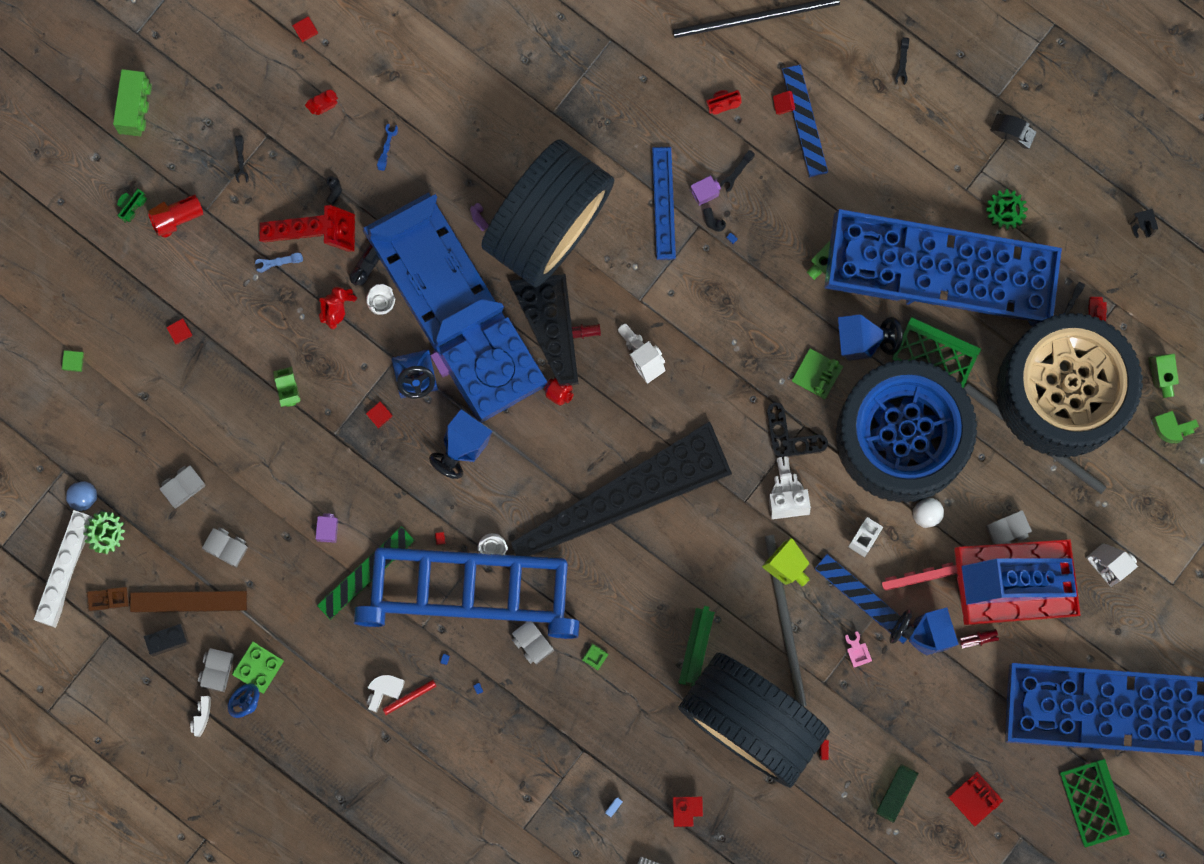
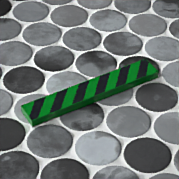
(361, 577)

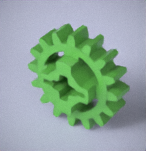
(105, 533)

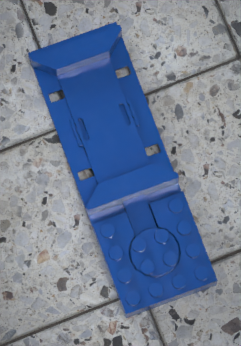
(915, 264)
(468, 329)
(1097, 709)

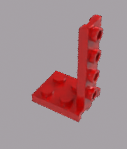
(335, 226)

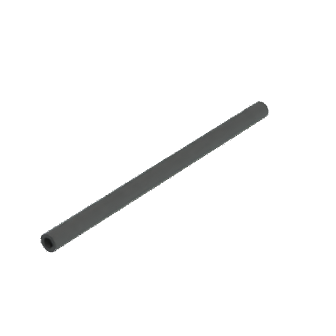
(1066, 462)
(787, 629)

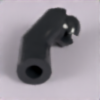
(335, 189)
(713, 223)

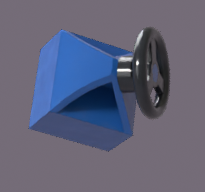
(861, 337)
(414, 374)
(463, 441)
(929, 633)

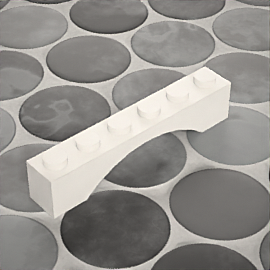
(59, 579)

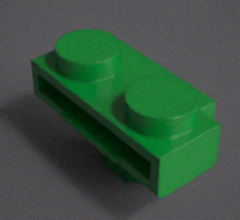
(130, 204)

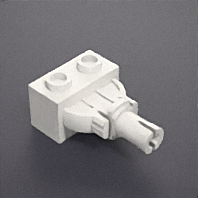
(645, 357)
(788, 497)

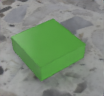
(72, 361)
(595, 657)

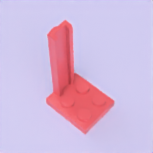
(913, 578)

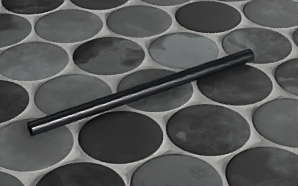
(754, 17)

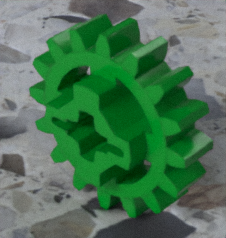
(1012, 215)

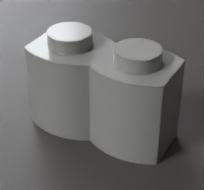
(182, 486)
(1009, 528)
(225, 547)
(532, 642)
(216, 670)

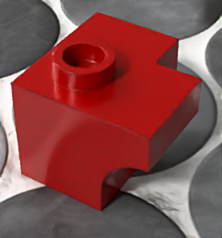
(685, 809)

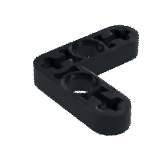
(790, 443)

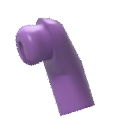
(477, 218)

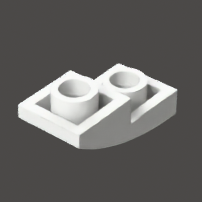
(200, 722)

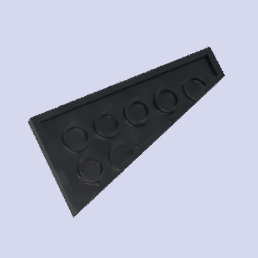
(550, 320)

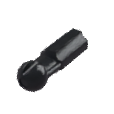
(369, 259)

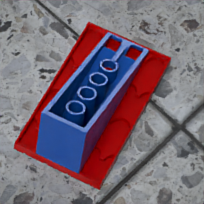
(1017, 582)

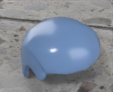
(81, 495)

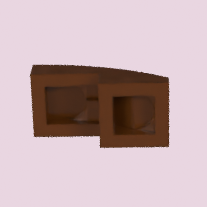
(107, 599)

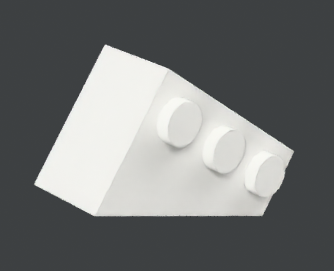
(1112, 563)

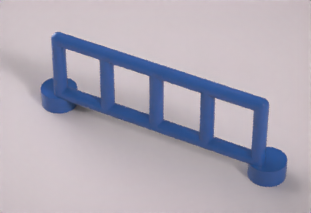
(557, 625)

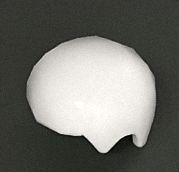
(380, 299)
(928, 512)
(492, 544)

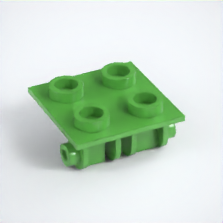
(817, 373)
(257, 667)

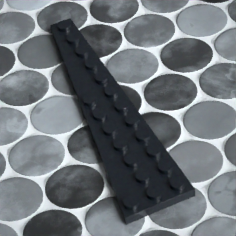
(668, 474)

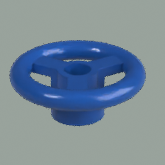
(246, 702)

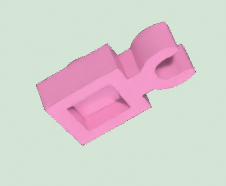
(858, 652)

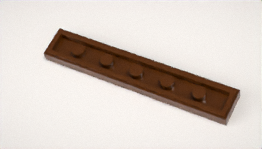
(188, 601)

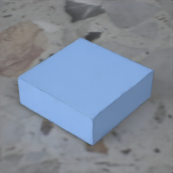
(613, 807)

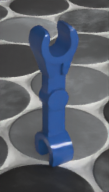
(382, 162)

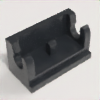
(1145, 221)

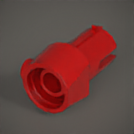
(166, 217)

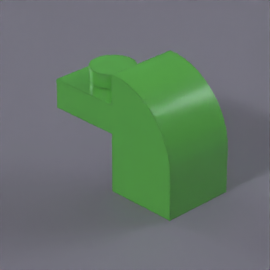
(286, 387)
(1169, 430)

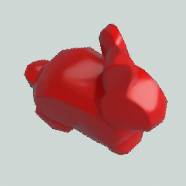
(333, 306)

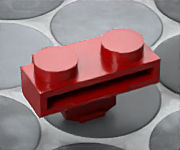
(723, 101)
(322, 102)
(1097, 308)

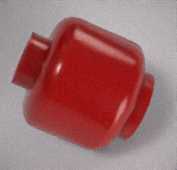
(558, 394)

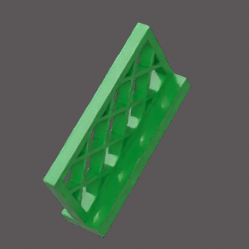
(942, 338)
(696, 646)
(1111, 798)

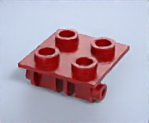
(975, 799)

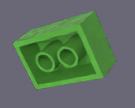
(132, 103)

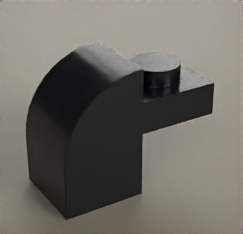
(1013, 129)

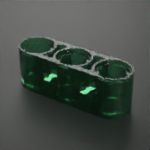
(897, 793)

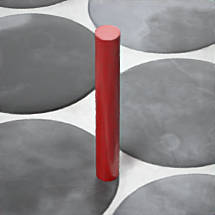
(409, 697)

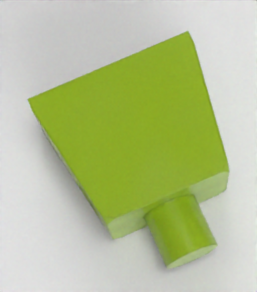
(788, 564)

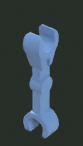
(294, 258)

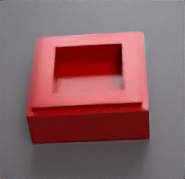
(305, 29)
(784, 102)
(179, 331)
(379, 415)
(824, 751)

